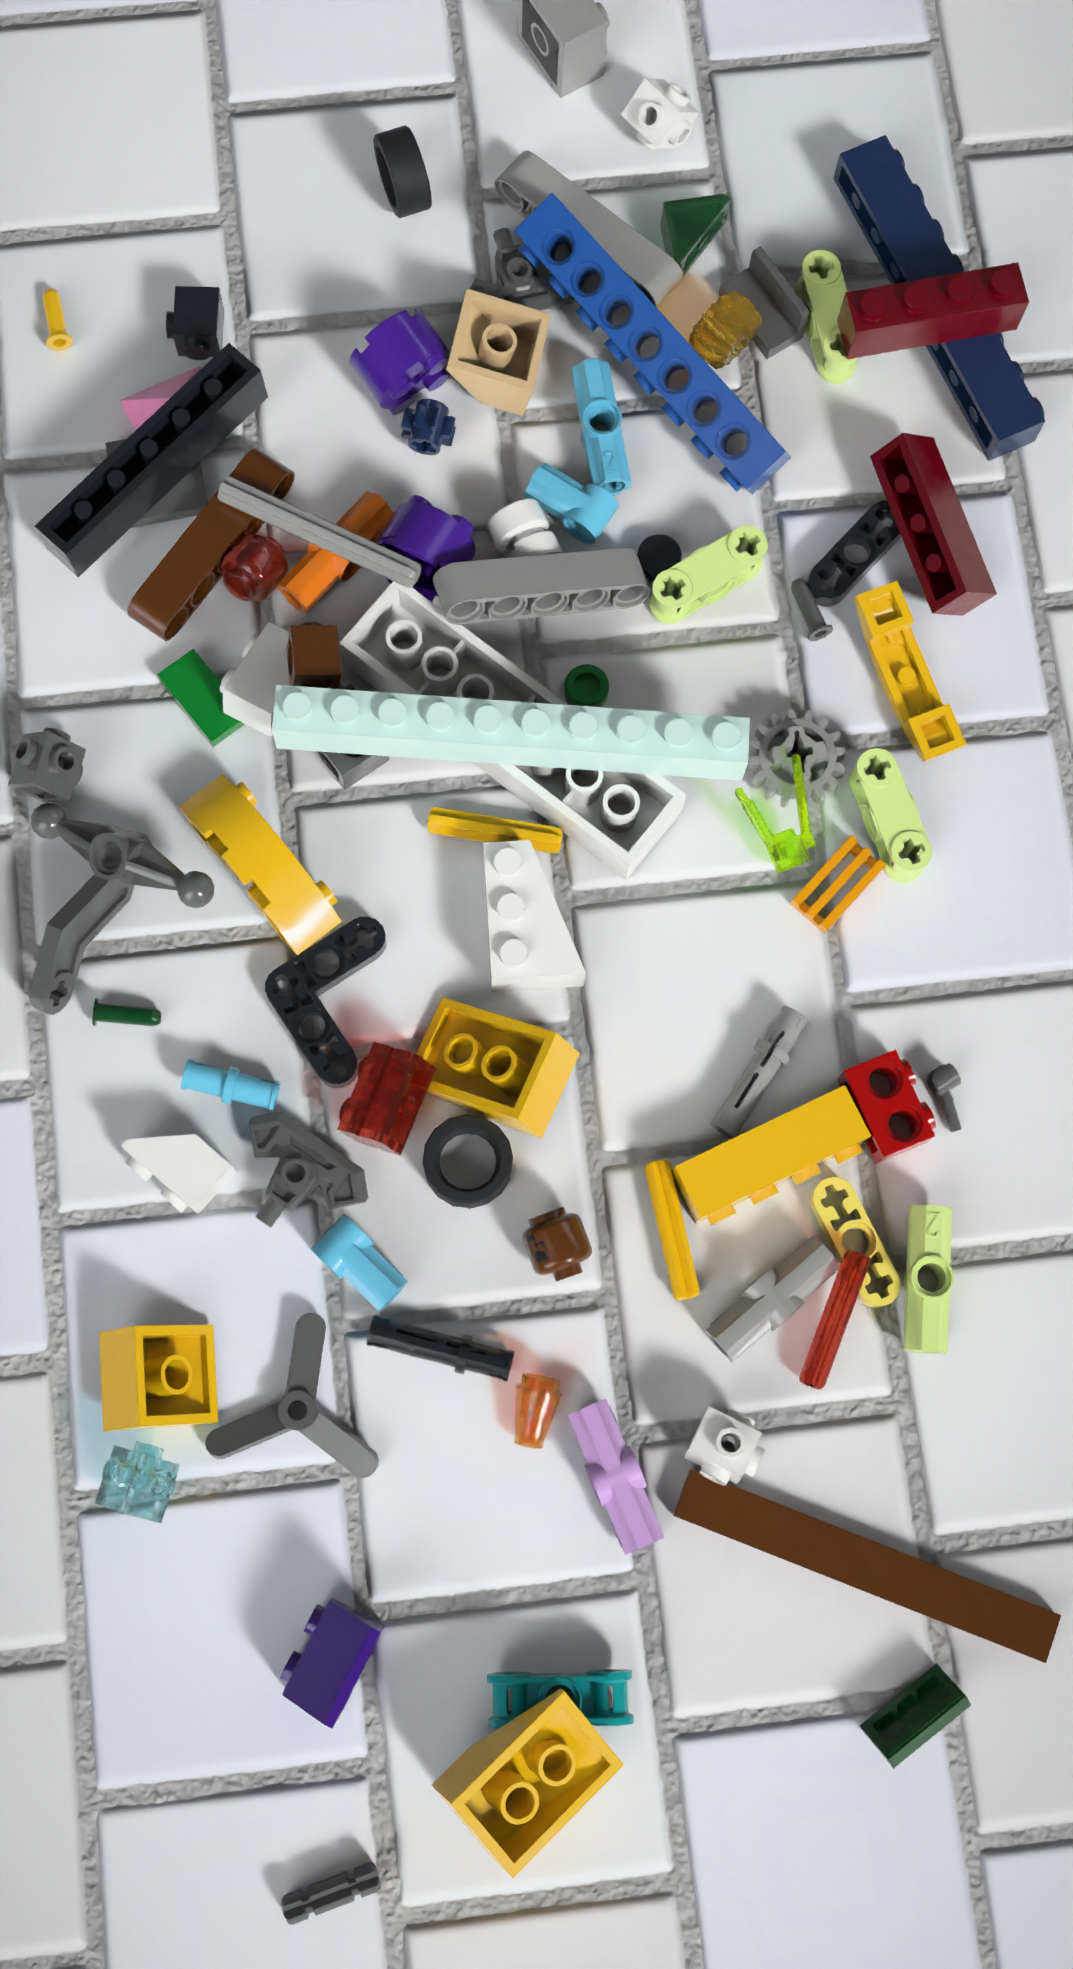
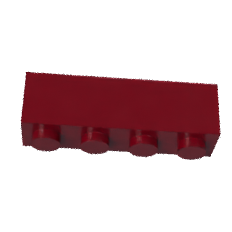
(932, 310)
(933, 525)

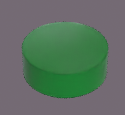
(586, 686)

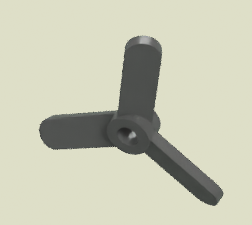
(316, 1425)

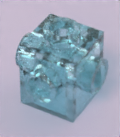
(137, 1481)

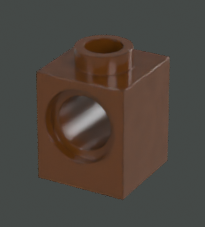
(314, 656)

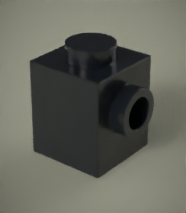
(196, 322)

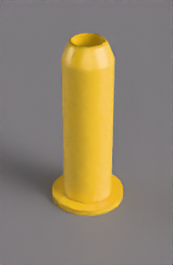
(58, 336)

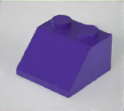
(332, 1660)

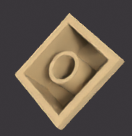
(498, 350)

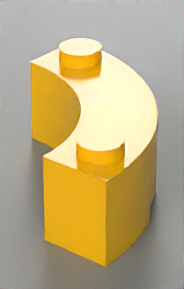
(256, 855)

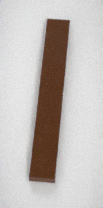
(868, 1566)

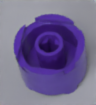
(401, 360)
(428, 538)

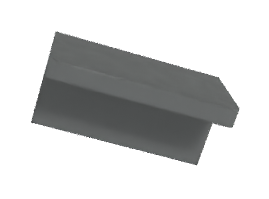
(774, 299)

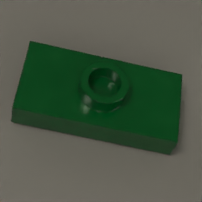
(915, 1715)

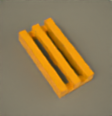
(863, 856)

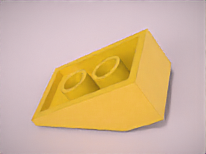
(497, 1065)
(528, 1780)

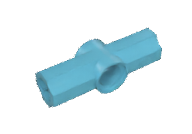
(595, 406)

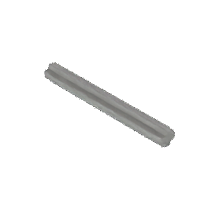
(319, 532)

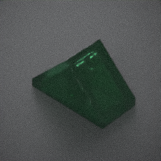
(691, 226)

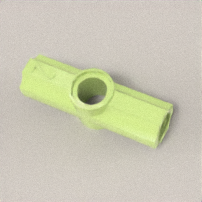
(929, 1247)

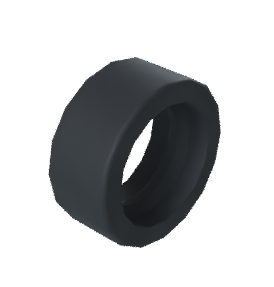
(402, 171)
(467, 1125)

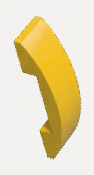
(904, 673)

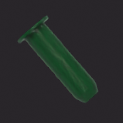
(125, 1014)

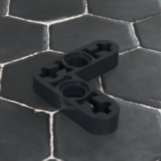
(313, 985)

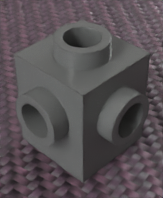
(47, 765)

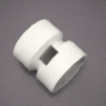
(522, 530)

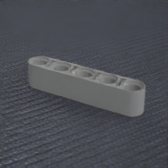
(532, 180)
(540, 585)

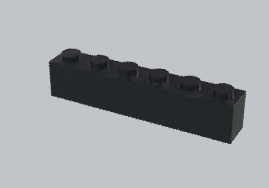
(152, 460)

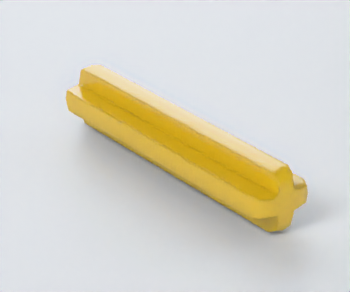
(493, 829)
(672, 1230)

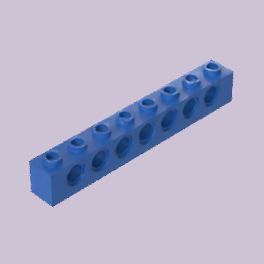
(554, 225)

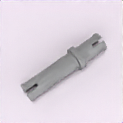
(788, 1027)

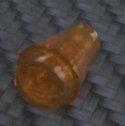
(535, 1408)

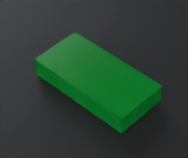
(199, 696)

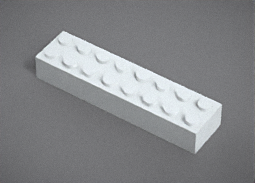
(413, 649)

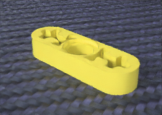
(852, 1204)

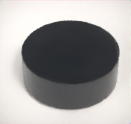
(658, 554)

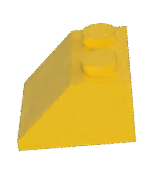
(158, 1377)

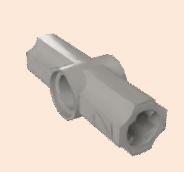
(772, 1298)

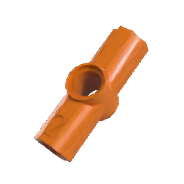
(322, 569)

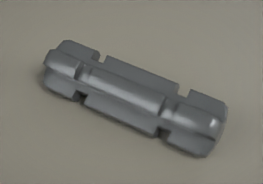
(330, 1893)

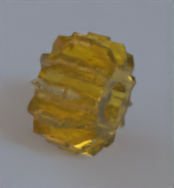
(725, 329)

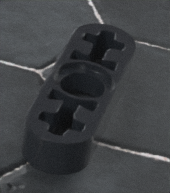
(852, 572)

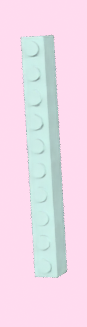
(510, 732)

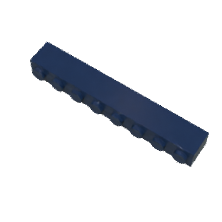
(913, 248)

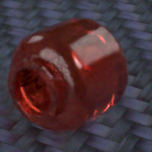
(254, 567)

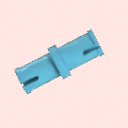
(230, 1085)

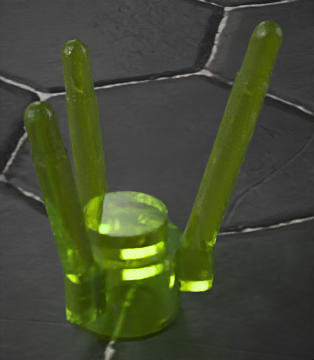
(785, 847)

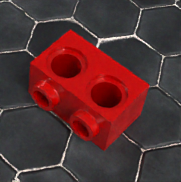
(878, 1108)

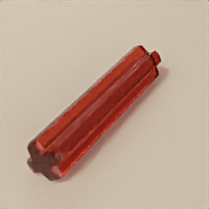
(834, 1319)

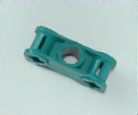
(588, 1688)

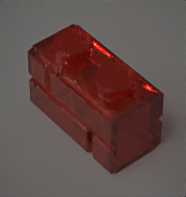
(386, 1098)

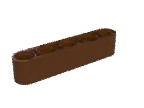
(195, 560)

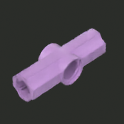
(615, 1476)

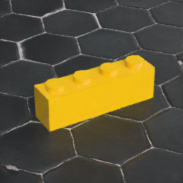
(770, 1155)

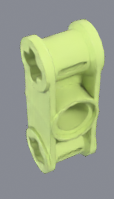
(823, 292)
(708, 574)
(890, 815)

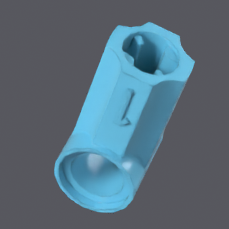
(579, 507)
(351, 1255)

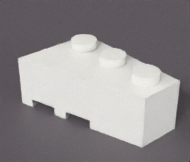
(524, 923)

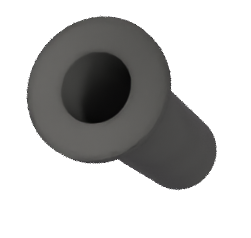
(810, 610)

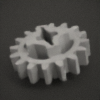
(808, 741)

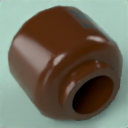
(557, 1243)

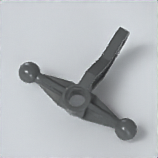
(100, 896)

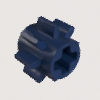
(428, 427)

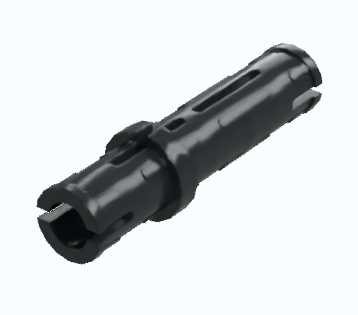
(440, 1348)

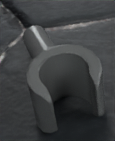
(940, 1083)

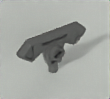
(518, 278)
(302, 1167)

